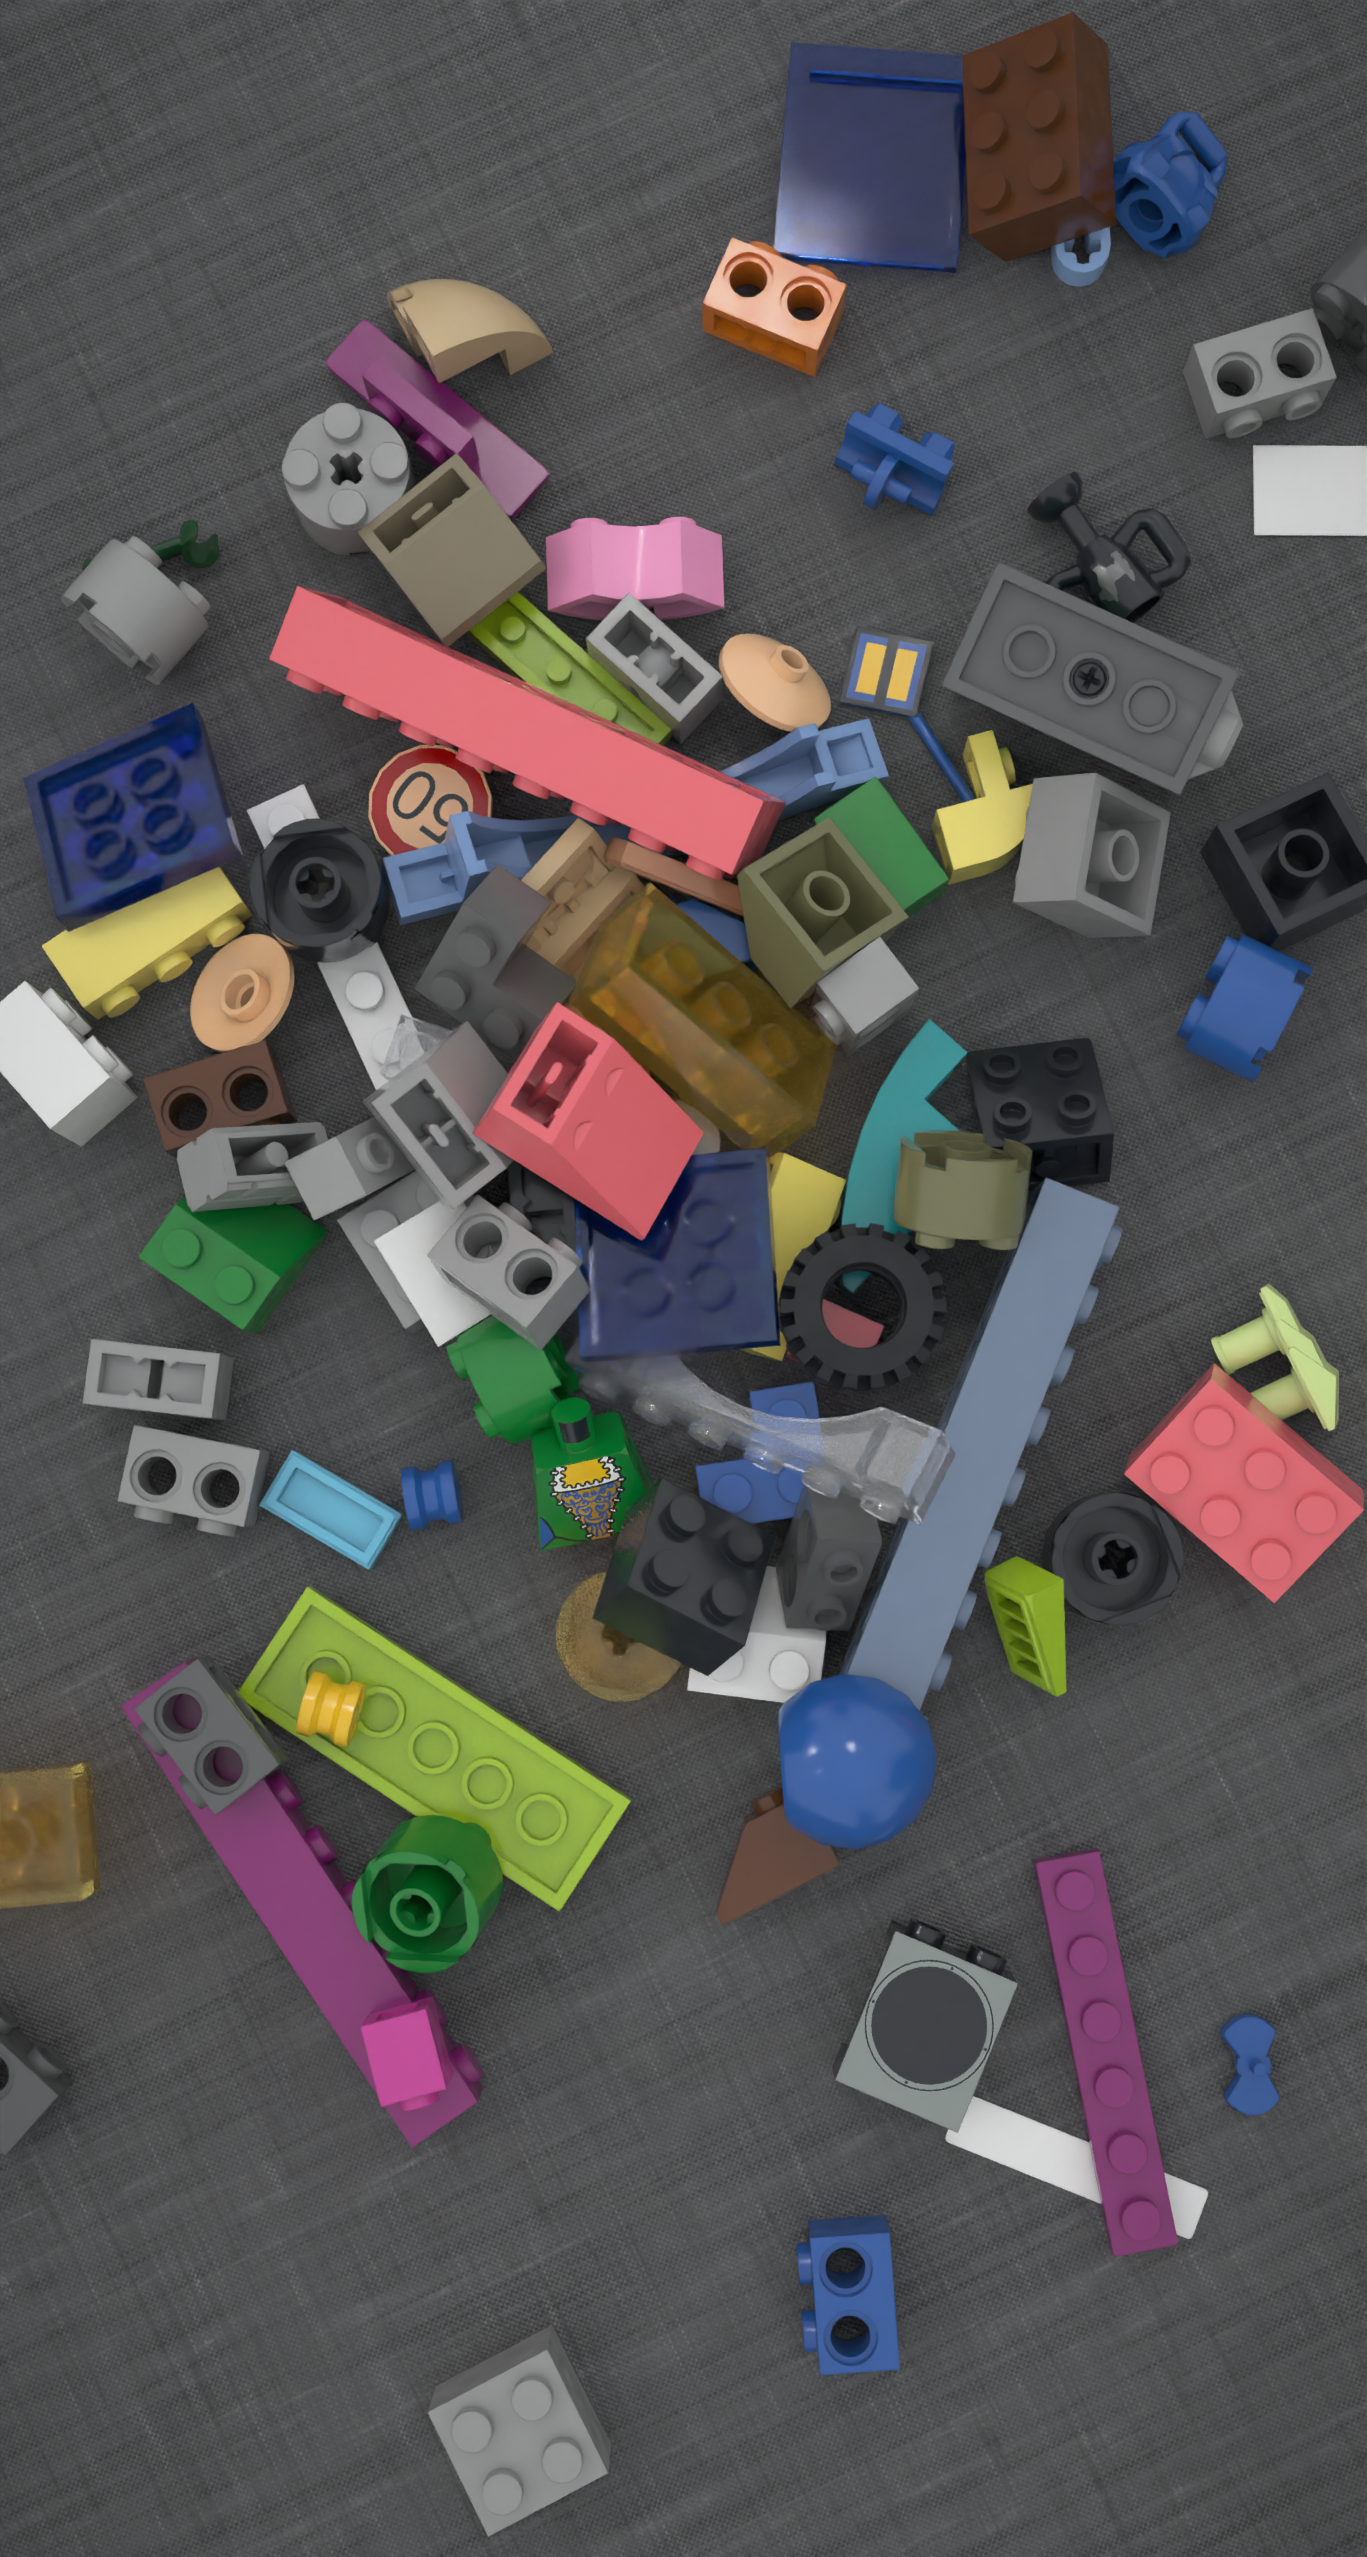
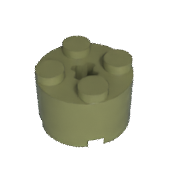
(961, 1189)

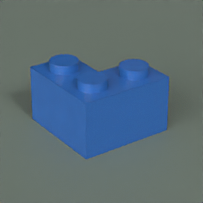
(747, 1489)

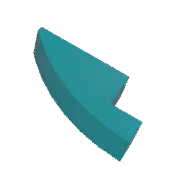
(896, 1112)

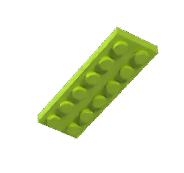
(441, 1747)

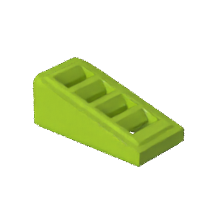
(1028, 1613)

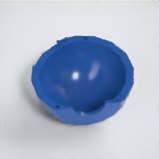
(854, 1761)

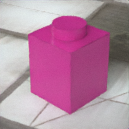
(407, 2054)

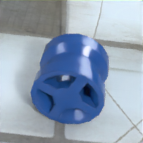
(432, 1495)

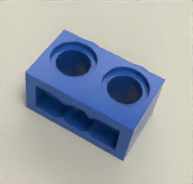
(859, 2293)

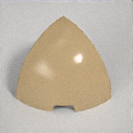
(464, 324)

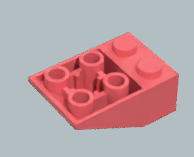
(591, 1122)

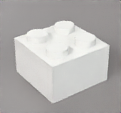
(54, 1067)

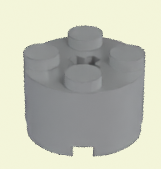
(327, 459)
(138, 608)

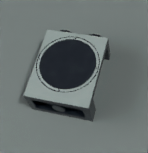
(927, 2024)

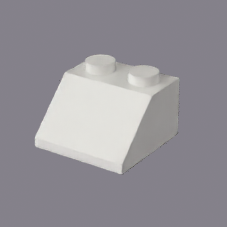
(774, 1659)

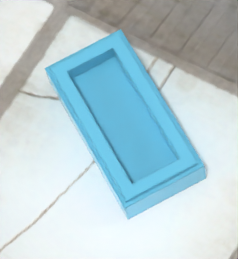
(331, 1509)

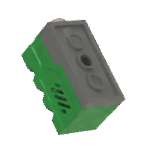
(1096, 681)

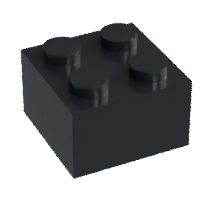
(1291, 864)
(684, 1577)

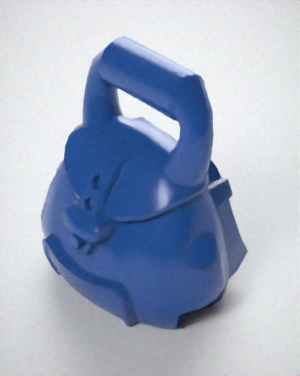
(1164, 189)

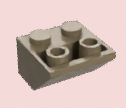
(452, 550)

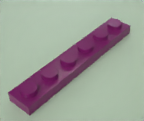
(1105, 2052)

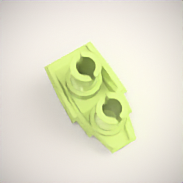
(1312, 1379)

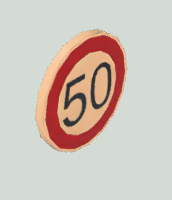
(419, 793)

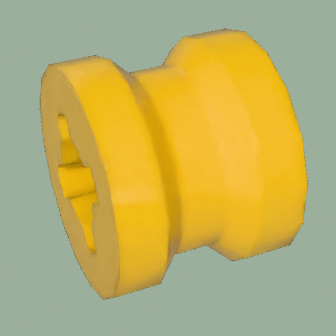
(330, 1708)

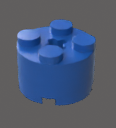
(1246, 1007)

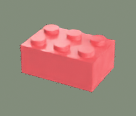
(1245, 1483)

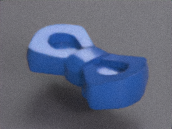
(1251, 2088)

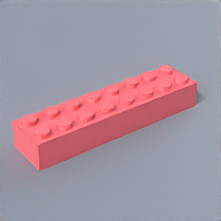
(525, 731)

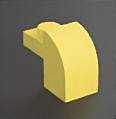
(985, 831)

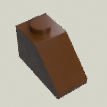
(769, 1859)

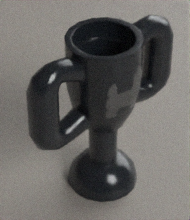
(1105, 564)

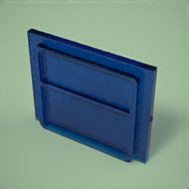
(872, 158)

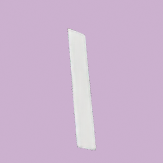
(1056, 2158)

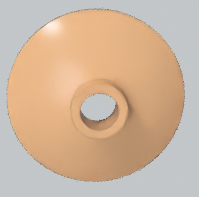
(774, 682)
(242, 992)

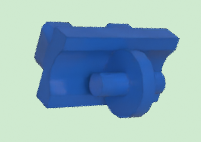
(893, 463)

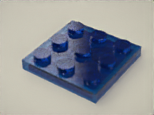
(131, 817)
(696, 1277)

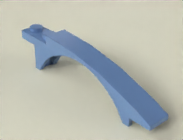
(801, 769)

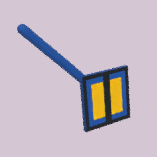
(889, 677)

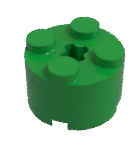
(512, 1378)
(428, 1892)

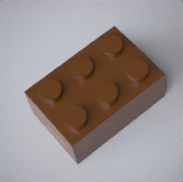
(1038, 138)

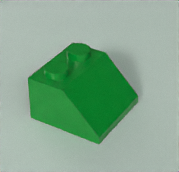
(235, 1257)

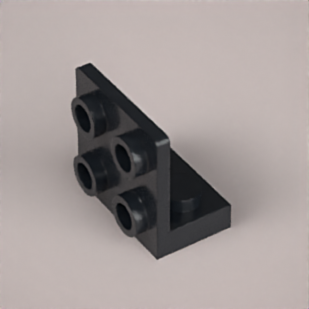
(1051, 1103)

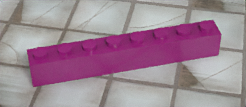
(309, 1913)

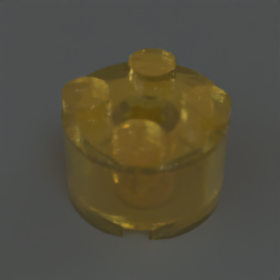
(592, 1655)

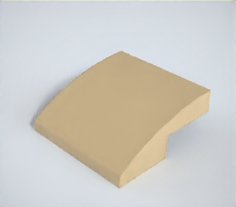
(582, 895)

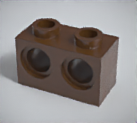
(219, 1084)

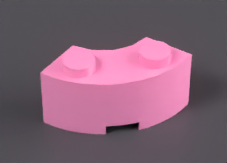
(663, 566)

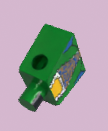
(584, 1475)

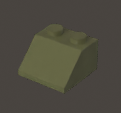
(813, 909)

